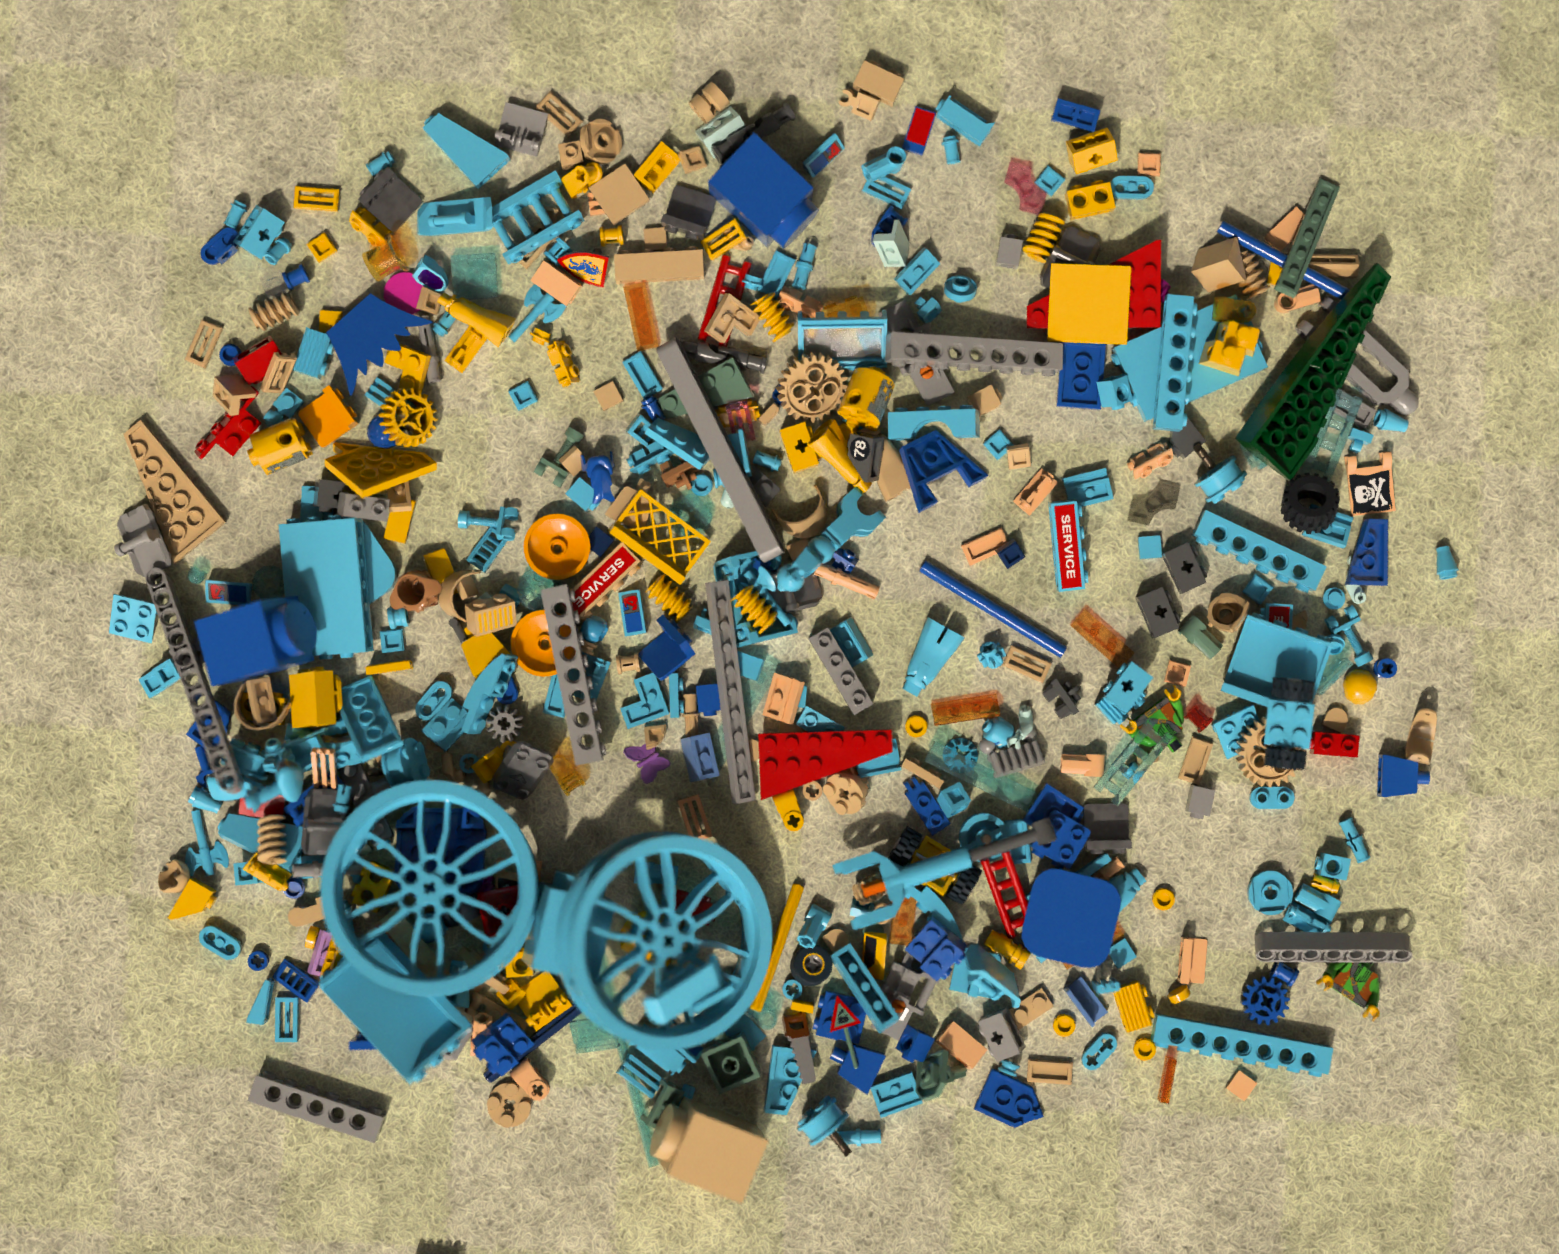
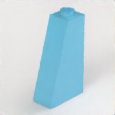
(470, 153)
(243, 833)

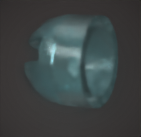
(196, 576)

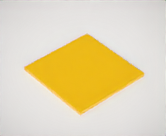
(1089, 303)

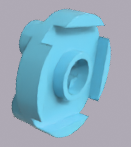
(1279, 901)

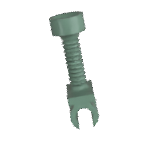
(572, 437)

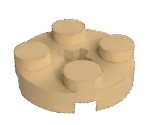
(589, 141)
(839, 800)
(496, 1104)

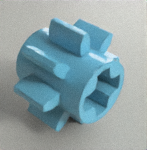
(991, 655)

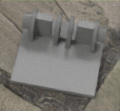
(521, 129)

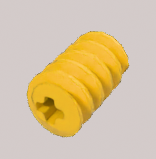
(1041, 236)
(773, 316)
(669, 598)
(755, 608)

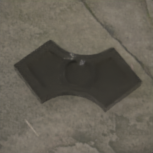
(1143, 510)

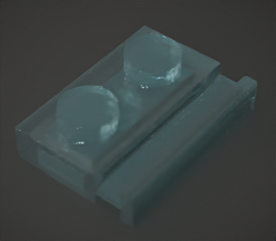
(1336, 670)
(590, 1037)

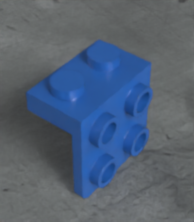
(667, 650)
(1069, 842)

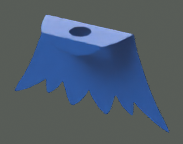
(366, 331)

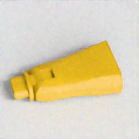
(489, 323)
(832, 446)

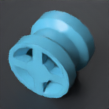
(397, 617)

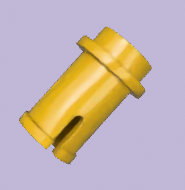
(1325, 884)

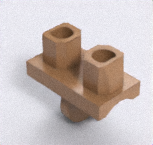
(679, 475)

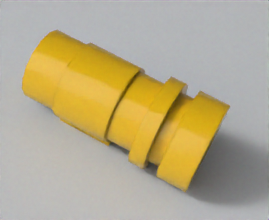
(1006, 948)

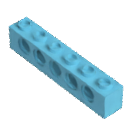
(1162, 417)
(1311, 569)

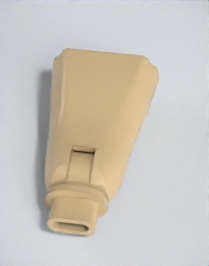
(892, 474)

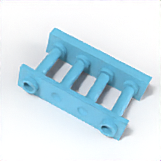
(531, 196)

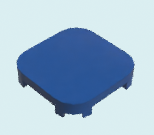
(466, 832)
(1071, 918)

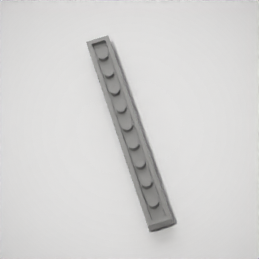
(730, 691)

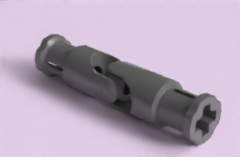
(762, 127)
(711, 354)

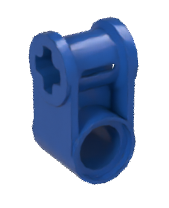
(886, 222)

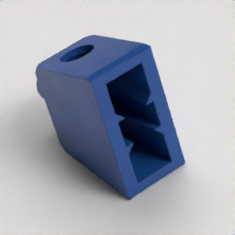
(1399, 776)
(868, 1062)

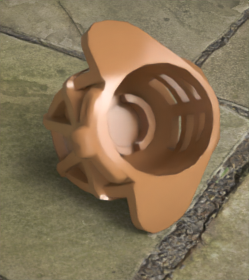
(415, 591)

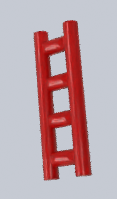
(719, 288)
(996, 888)

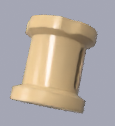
(628, 663)

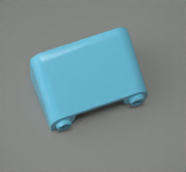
(733, 569)

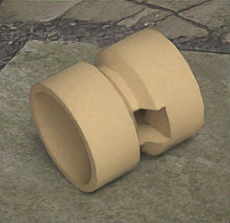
(709, 102)

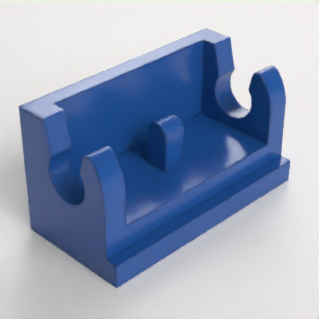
(1075, 115)

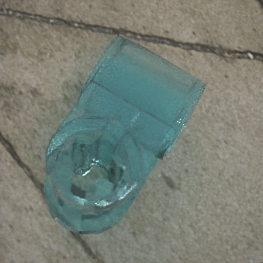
(756, 1016)

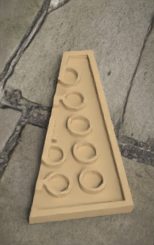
(176, 501)

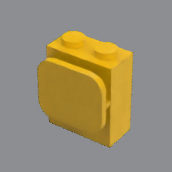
(314, 697)

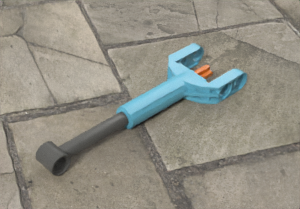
(898, 879)

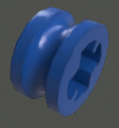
(261, 955)

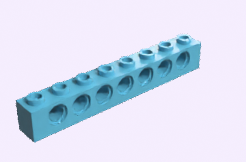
(1320, 1054)

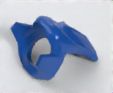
(599, 471)

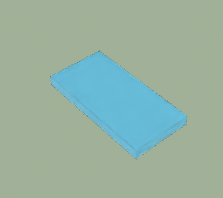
(368, 719)

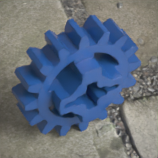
(1277, 994)

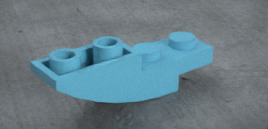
(488, 685)
(931, 902)

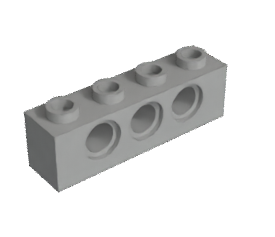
(840, 671)

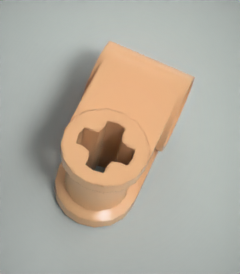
(527, 1077)

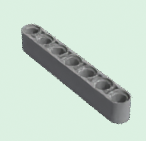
(1333, 947)

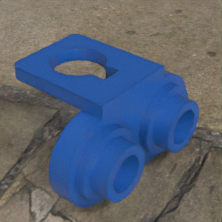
(220, 247)

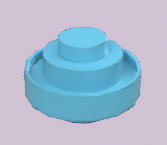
(960, 288)

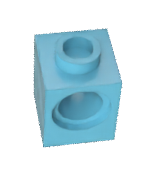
(1114, 391)
(582, 495)
(953, 800)
(1341, 870)

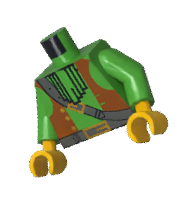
(1168, 718)
(1354, 982)

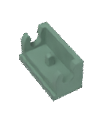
(669, 1095)

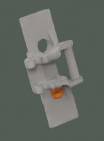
(930, 382)
(898, 990)

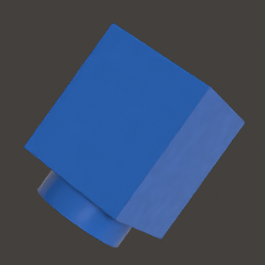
(764, 193)
(256, 640)

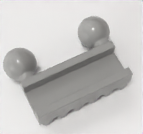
(1013, 759)

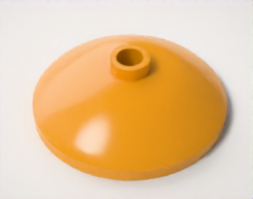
(553, 531)
(527, 644)

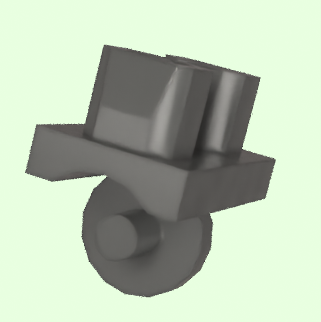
(1067, 706)

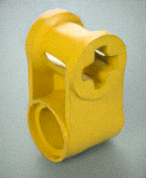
(582, 178)
(786, 806)

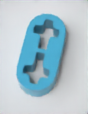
(1103, 1055)

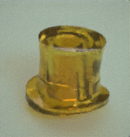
(385, 259)

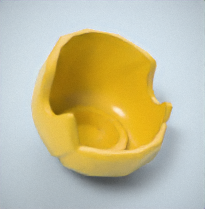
(1359, 686)

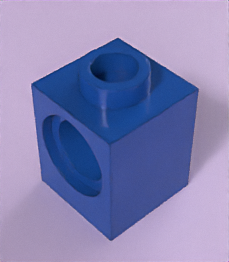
(708, 699)
(914, 1044)

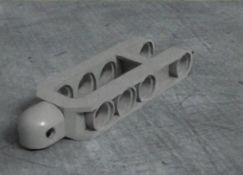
(1399, 396)

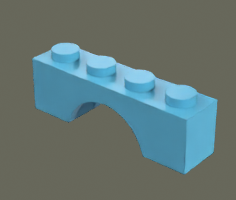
(906, 424)

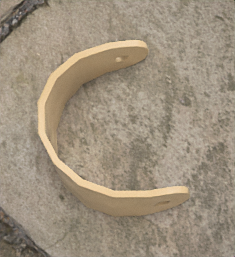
(807, 527)
(448, 587)
(240, 716)
(1423, 726)

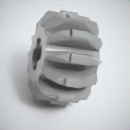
(499, 728)

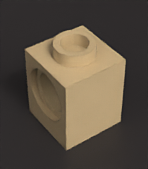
(570, 155)
(985, 400)

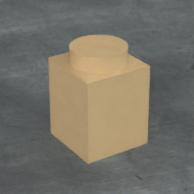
(708, 1148)

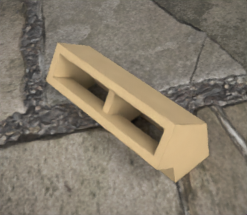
(1335, 265)

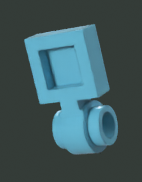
(287, 405)

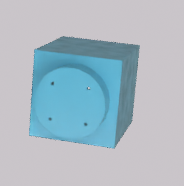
(541, 942)

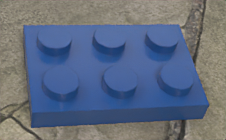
(1081, 370)

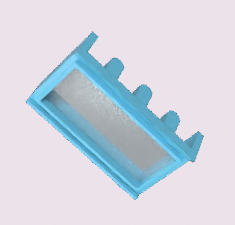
(849, 340)

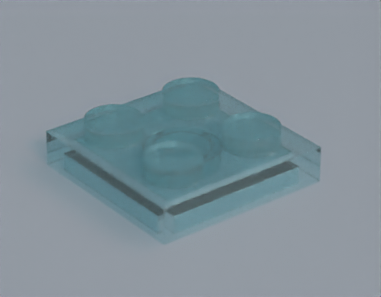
(474, 276)

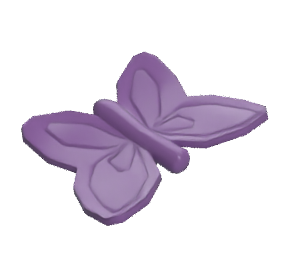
(649, 760)

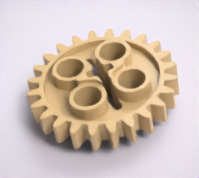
(799, 375)
(1258, 771)

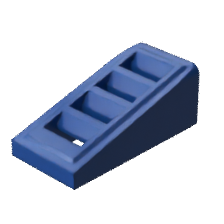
(291, 986)

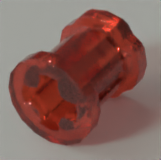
(1198, 717)

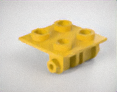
(543, 1000)

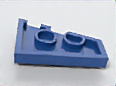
(1370, 557)

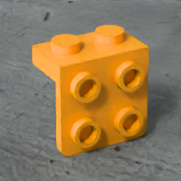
(328, 417)

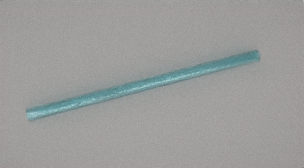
(634, 1093)

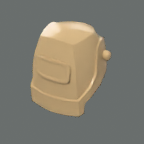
(1232, 621)

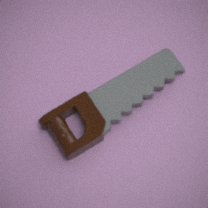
(800, 1045)

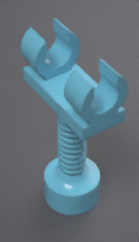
(508, 513)
(1362, 657)

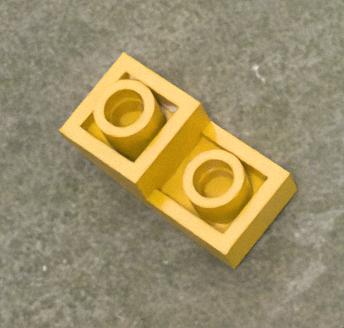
(439, 565)

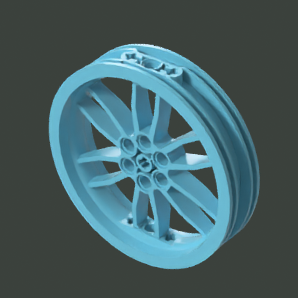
(352, 839)
(738, 886)

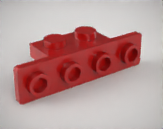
(230, 431)

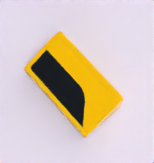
(874, 953)

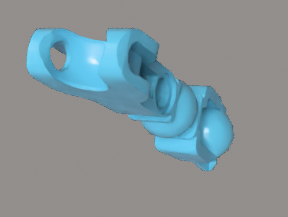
(821, 548)

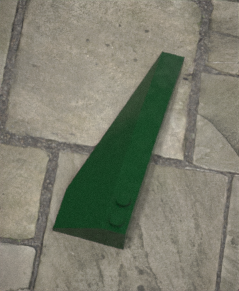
(1295, 407)

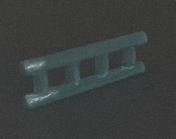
(1336, 448)
(1119, 763)

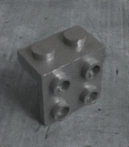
(390, 199)
(688, 213)
(1107, 828)

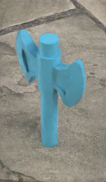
(542, 304)
(762, 584)
(205, 857)

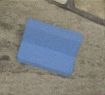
(699, 757)
(1085, 1001)

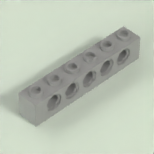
(261, 1095)

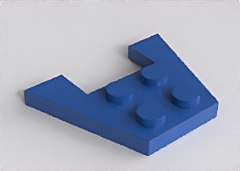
(931, 459)

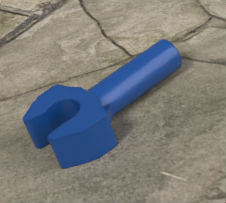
(205, 768)

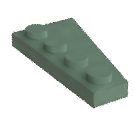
(722, 385)

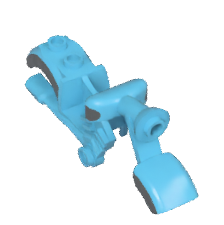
(289, 763)

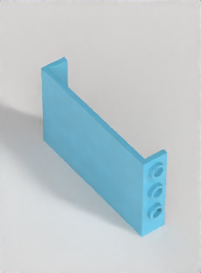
(1141, 358)
(329, 575)
(403, 1027)

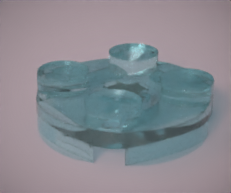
(692, 503)
(527, 593)

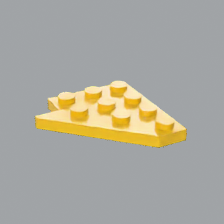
(375, 468)

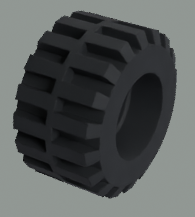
(1314, 488)

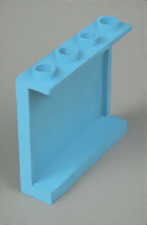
(1271, 652)

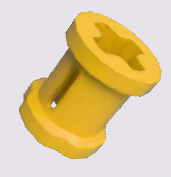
(611, 235)

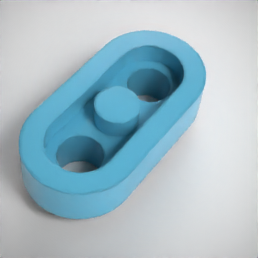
(1130, 186)
(433, 700)
(1272, 797)
(221, 941)

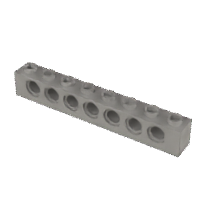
(1049, 352)
(550, 599)

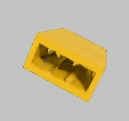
(1238, 335)
(1223, 357)
(481, 651)

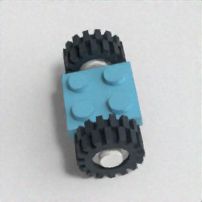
(1289, 724)

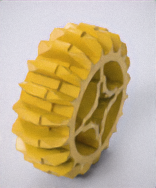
(397, 405)

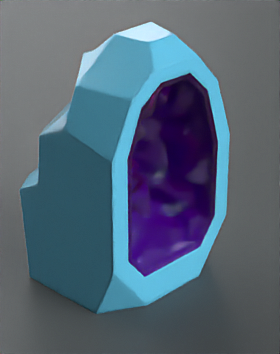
(430, 274)

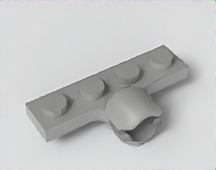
(362, 791)

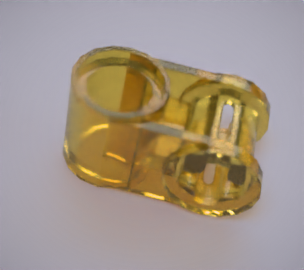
(1229, 310)
(567, 775)

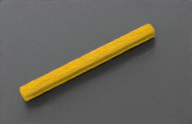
(778, 944)

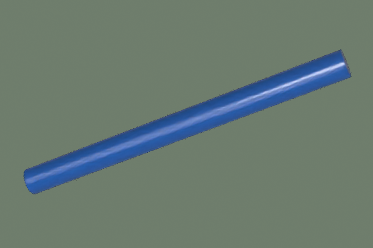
(1278, 258)
(993, 609)

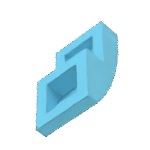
(160, 678)

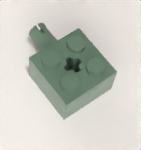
(737, 1049)

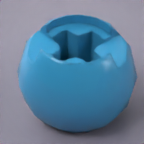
(594, 629)

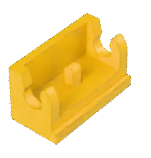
(657, 167)

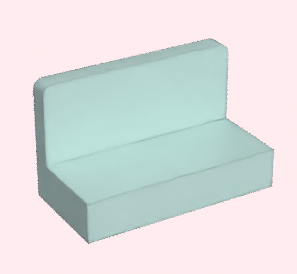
(720, 128)
(893, 247)

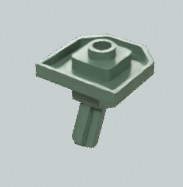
(935, 1074)

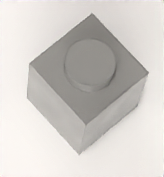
(1009, 251)
(1199, 801)

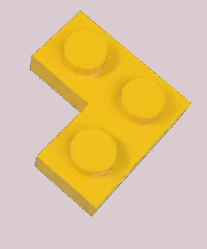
(413, 365)

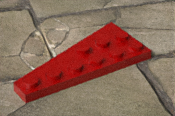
(803, 757)

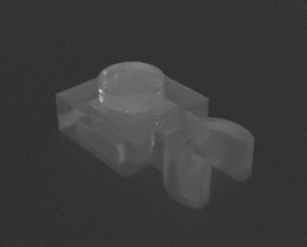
(272, 281)

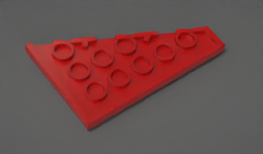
(1144, 290)

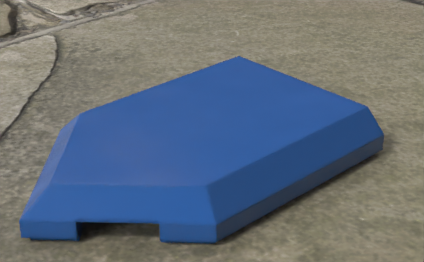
(1008, 1100)

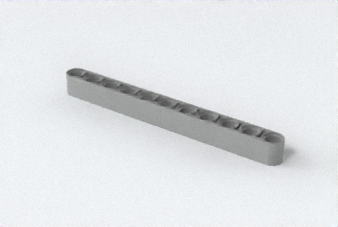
(720, 450)
(201, 687)

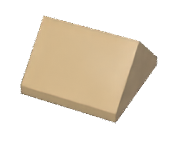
(1219, 265)

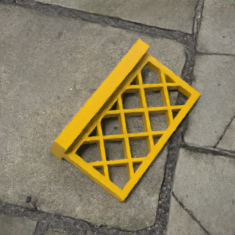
(646, 551)

